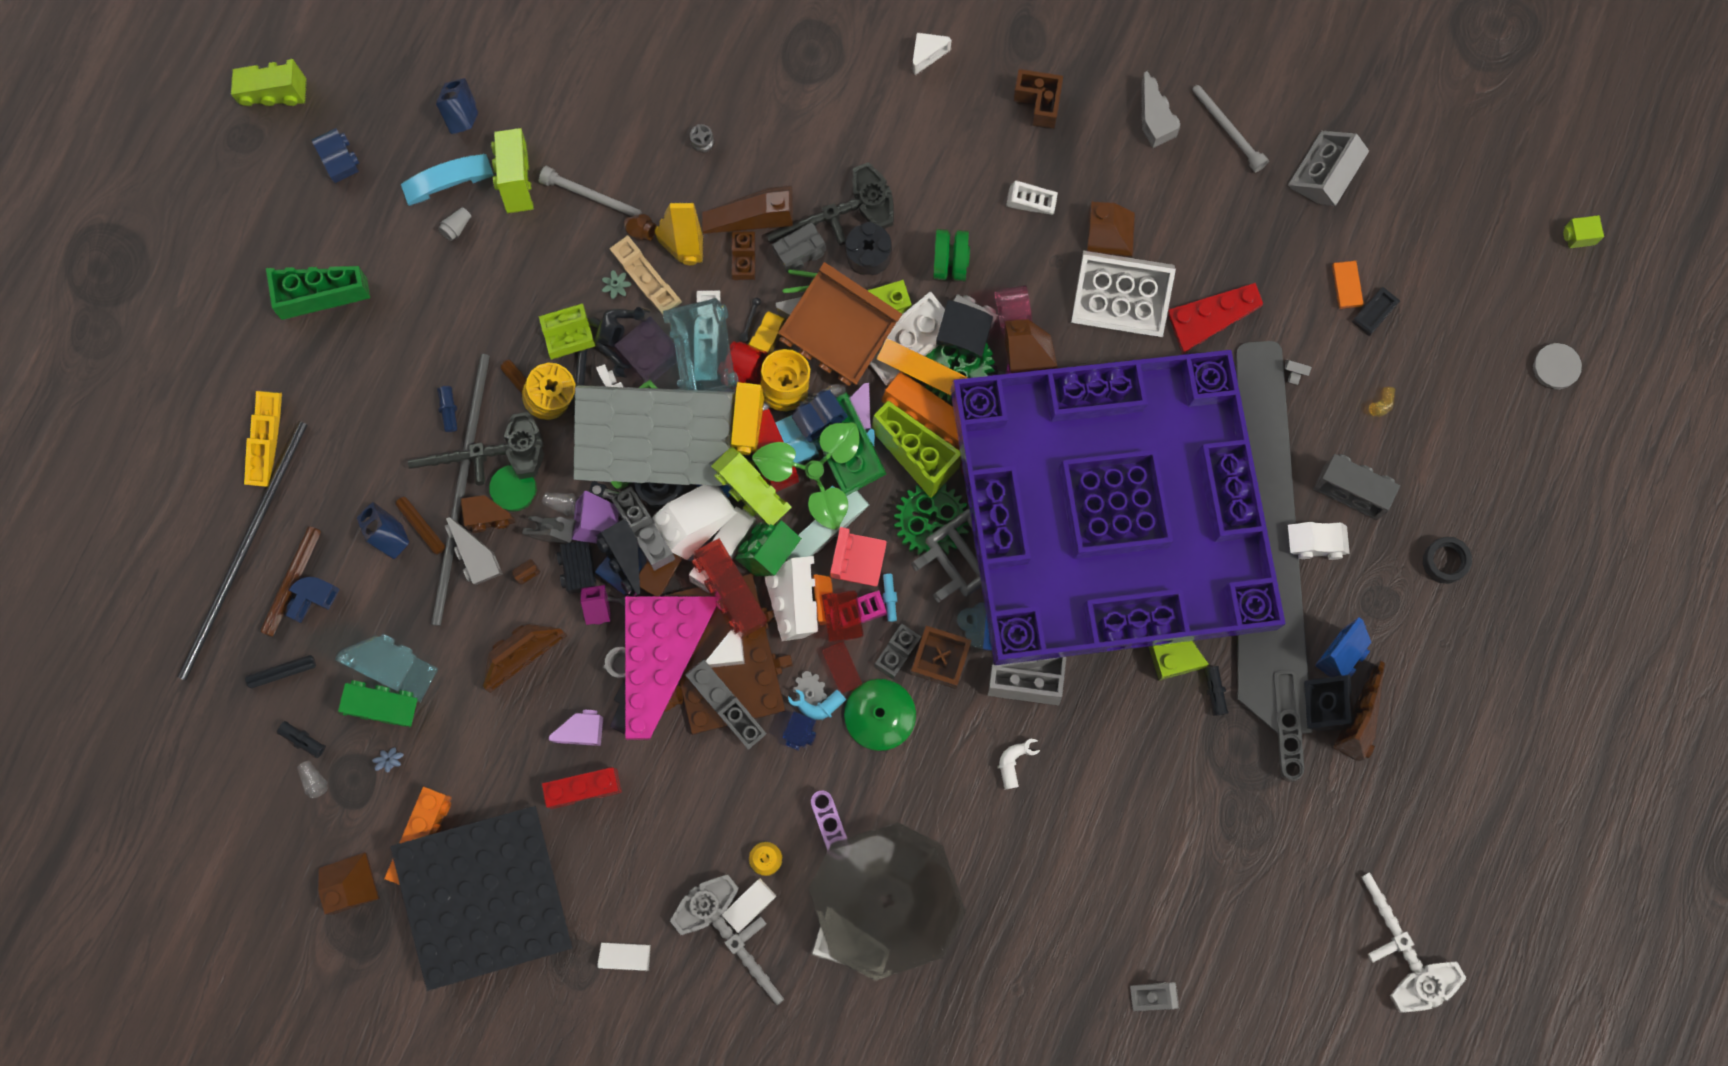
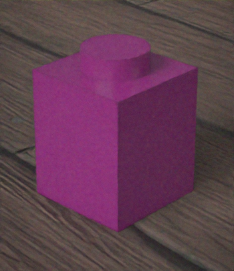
(595, 605)

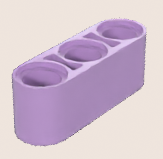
(822, 815)

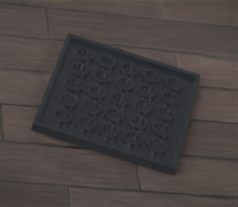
(481, 898)

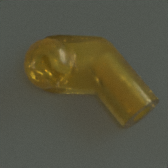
(1384, 405)

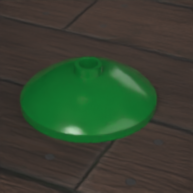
(885, 731)

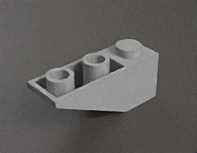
(1157, 119)
(477, 557)

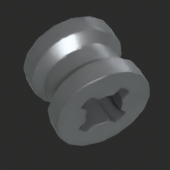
(701, 132)

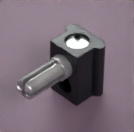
(601, 490)

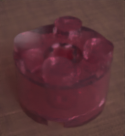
(1014, 304)

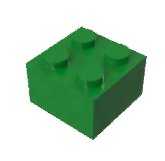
(767, 548)

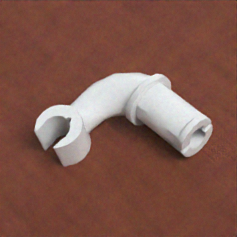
(1007, 762)

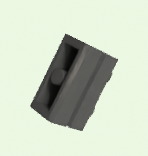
(799, 248)

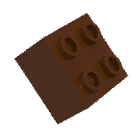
(941, 657)

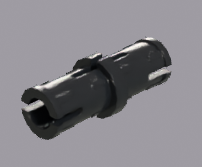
(1216, 691)
(301, 739)

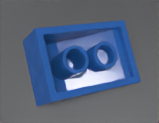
(1346, 650)

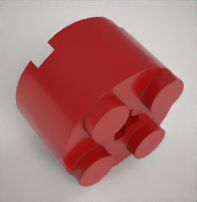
(747, 362)

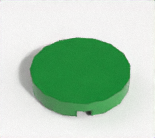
(510, 491)

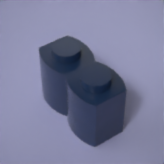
(335, 155)
(818, 415)

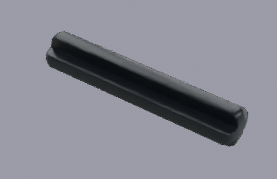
(280, 671)

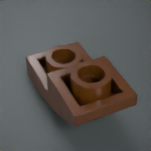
(743, 255)

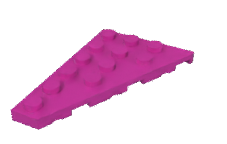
(658, 646)

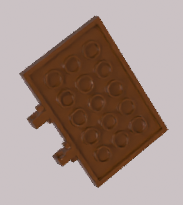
(751, 683)

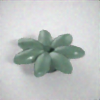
(616, 288)

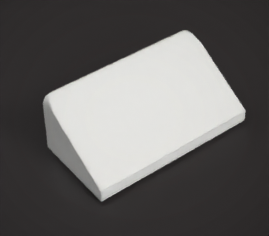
(624, 956)

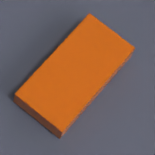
(1347, 284)

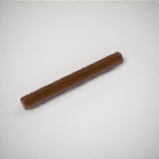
(293, 575)

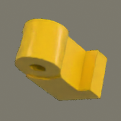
(767, 333)

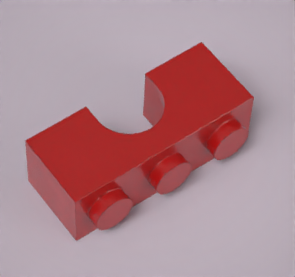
(581, 787)

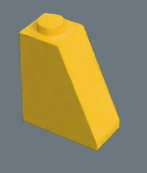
(747, 417)

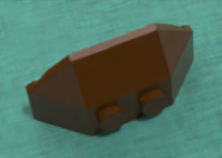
(518, 652)

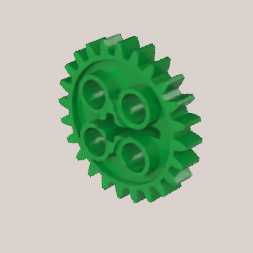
(960, 364)
(939, 502)

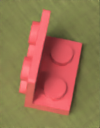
(858, 558)

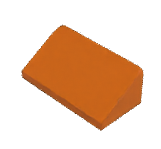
(822, 586)

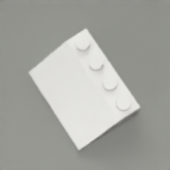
(1123, 293)

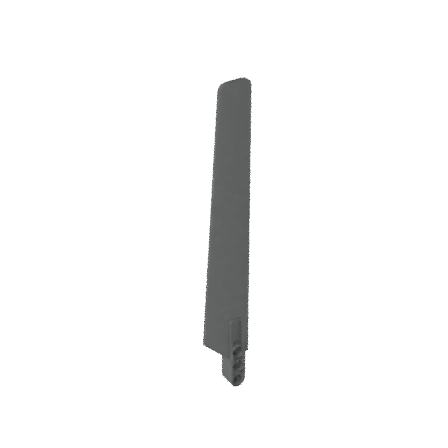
(1274, 662)

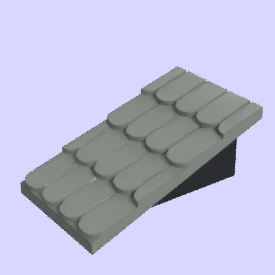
(651, 434)

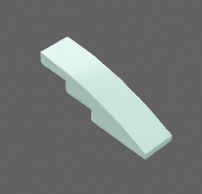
(817, 535)

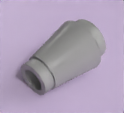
(454, 224)

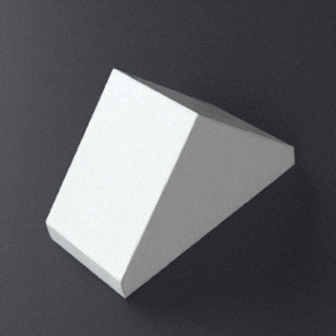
(928, 50)
(728, 652)

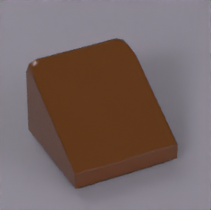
(526, 571)

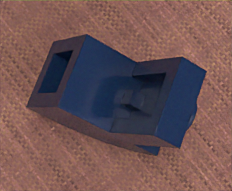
(308, 591)

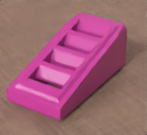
(872, 614)

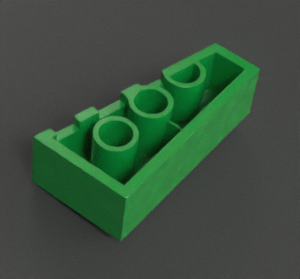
(314, 289)

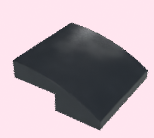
(964, 329)

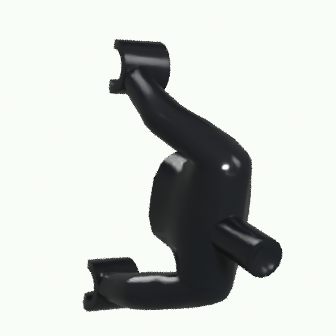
(611, 332)

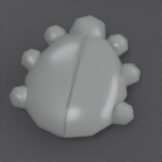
(811, 688)

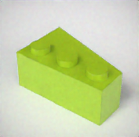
(512, 170)

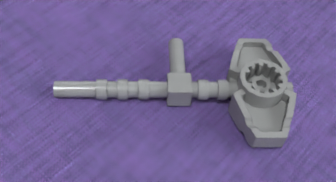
(705, 906)

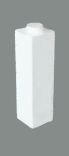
(732, 536)

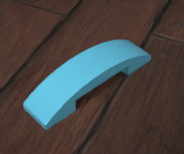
(445, 176)

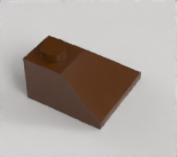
(1110, 229)
(1028, 347)
(346, 884)

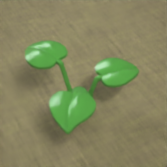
(841, 443)

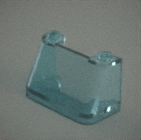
(702, 346)

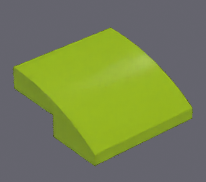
(566, 331)

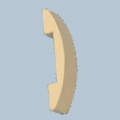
(644, 275)

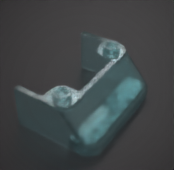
(389, 664)

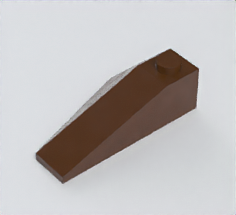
(755, 211)

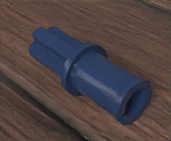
(447, 408)

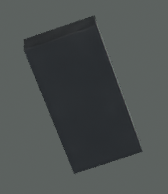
(1376, 311)

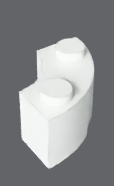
(1318, 539)

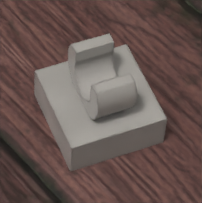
(1296, 371)

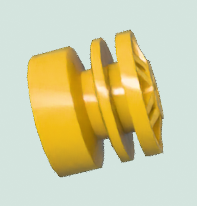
(785, 369)
(543, 402)

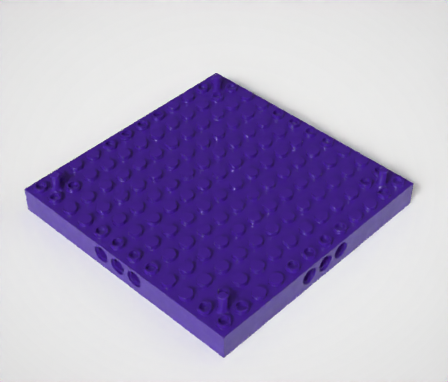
(1115, 507)

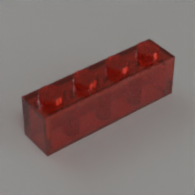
(730, 588)

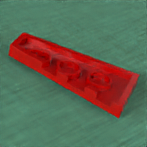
(1206, 317)

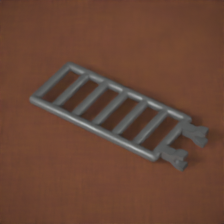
(937, 552)

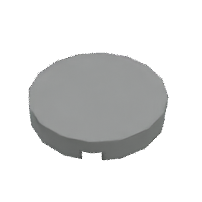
(1557, 366)

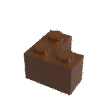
(1041, 90)

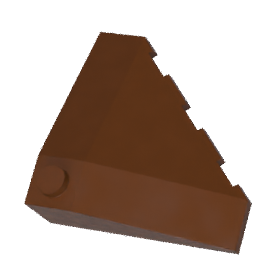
(1358, 738)

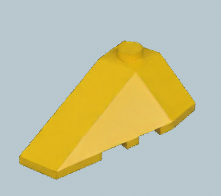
(681, 233)

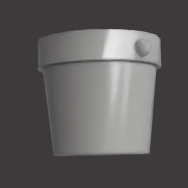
(616, 662)

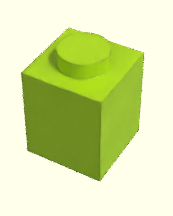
(1583, 232)

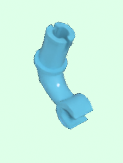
(821, 710)

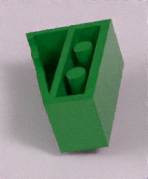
(378, 704)

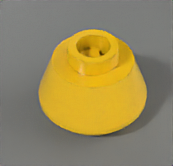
(770, 864)

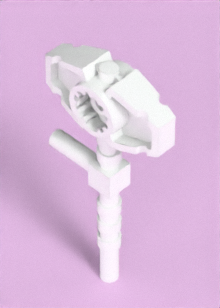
(1425, 986)

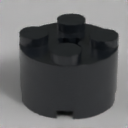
(868, 236)
(657, 498)

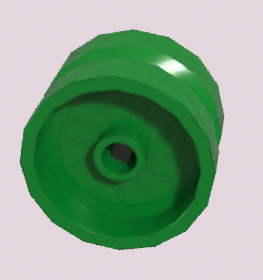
(951, 255)

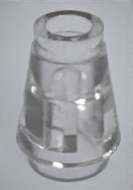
(560, 502)
(312, 780)

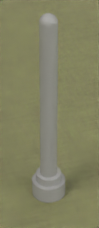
(1256, 160)
(550, 177)

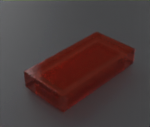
(842, 667)

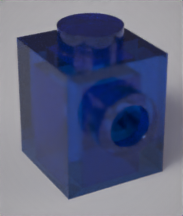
(799, 731)

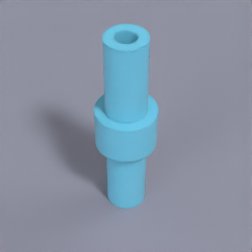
(890, 597)

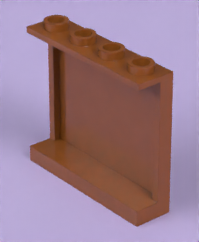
(839, 325)

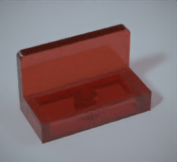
(842, 616)

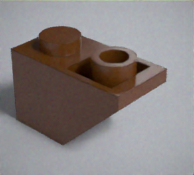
(482, 513)

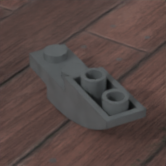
(648, 537)
(725, 704)

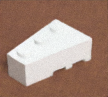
(792, 599)

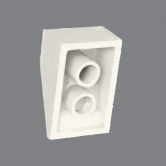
(693, 519)

